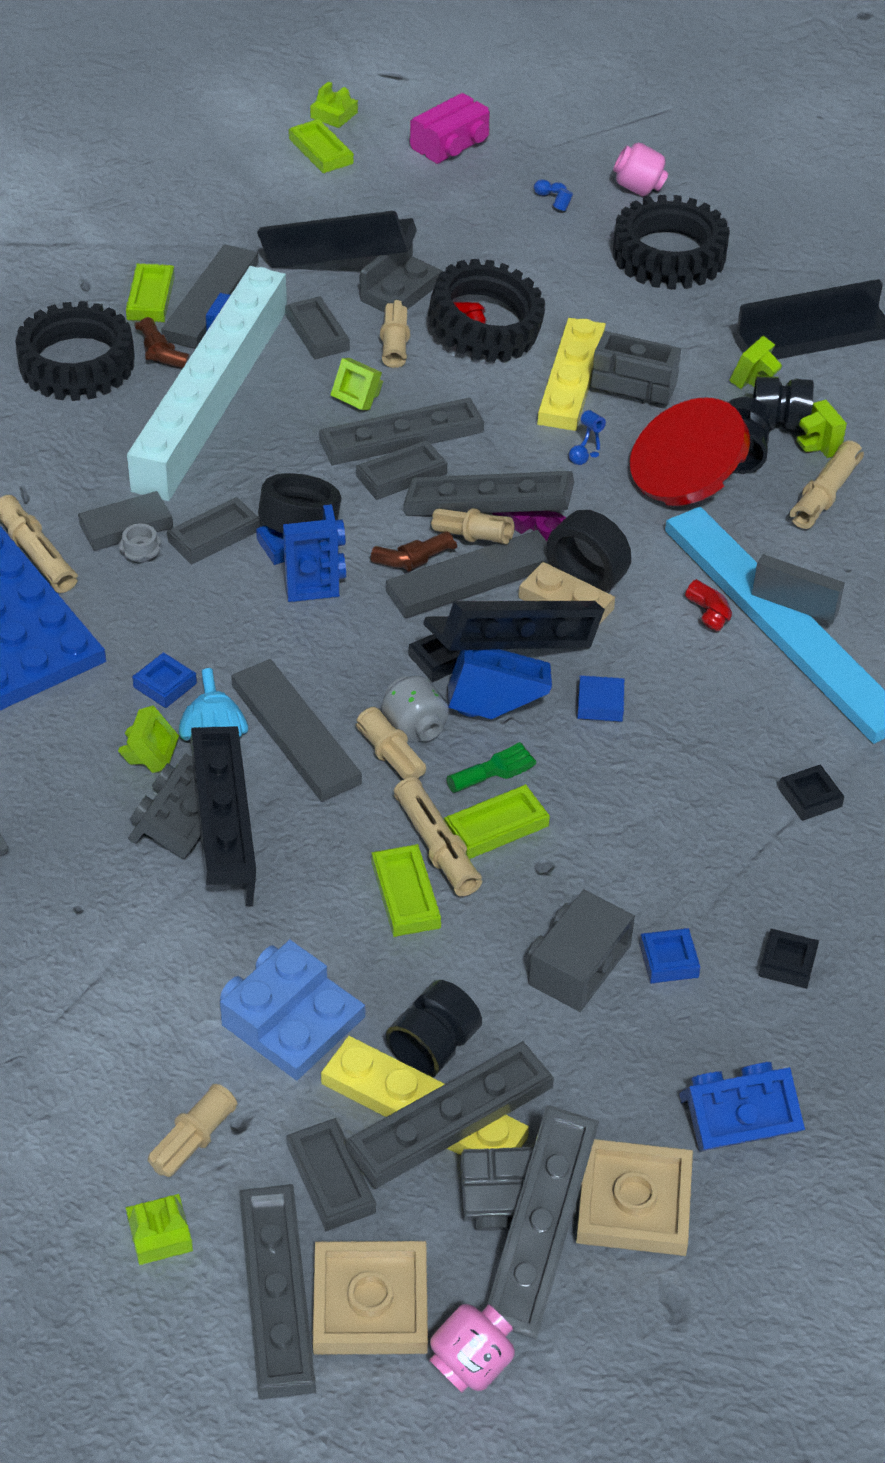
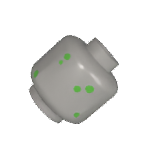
(415, 708)

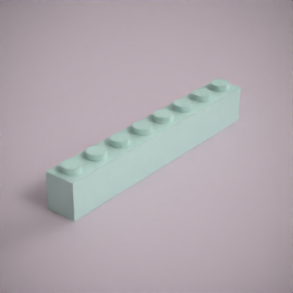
(207, 383)

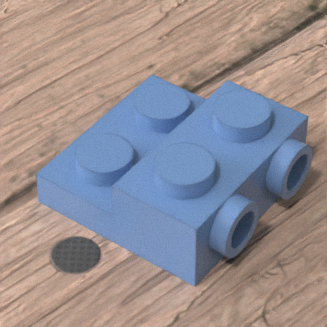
(289, 1009)

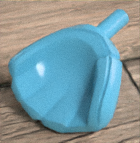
(211, 710)

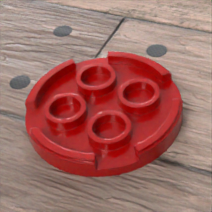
(689, 451)

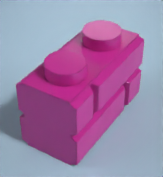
(449, 128)

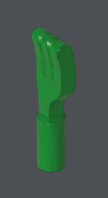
(502, 764)

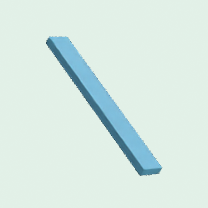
(792, 631)

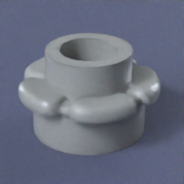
(140, 543)

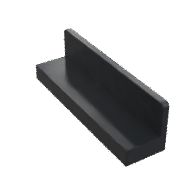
(336, 238)
(814, 320)
(517, 625)
(223, 808)

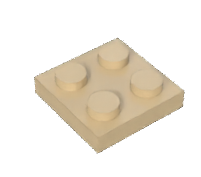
(636, 1198)
(370, 1298)

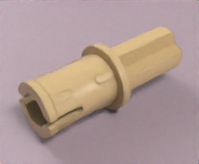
(395, 335)
(474, 525)
(390, 743)
(192, 1130)

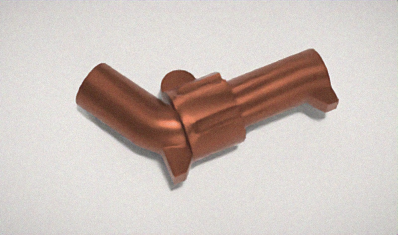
(157, 346)
(414, 553)

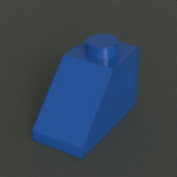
(496, 682)

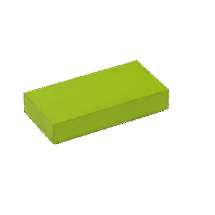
(321, 146)
(150, 292)
(498, 821)
(406, 890)

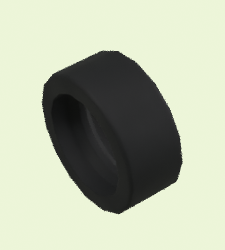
(295, 499)
(602, 536)

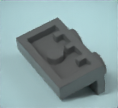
(396, 278)
(173, 812)

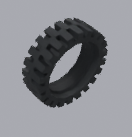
(478, 336)
(80, 377)

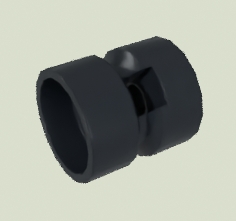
(785, 403)
(758, 422)
(432, 1029)

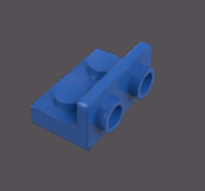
(313, 557)
(744, 1107)

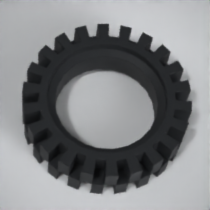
(666, 265)

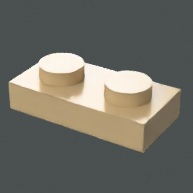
(552, 584)

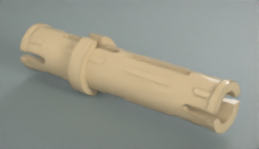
(822, 492)
(27, 534)
(445, 849)

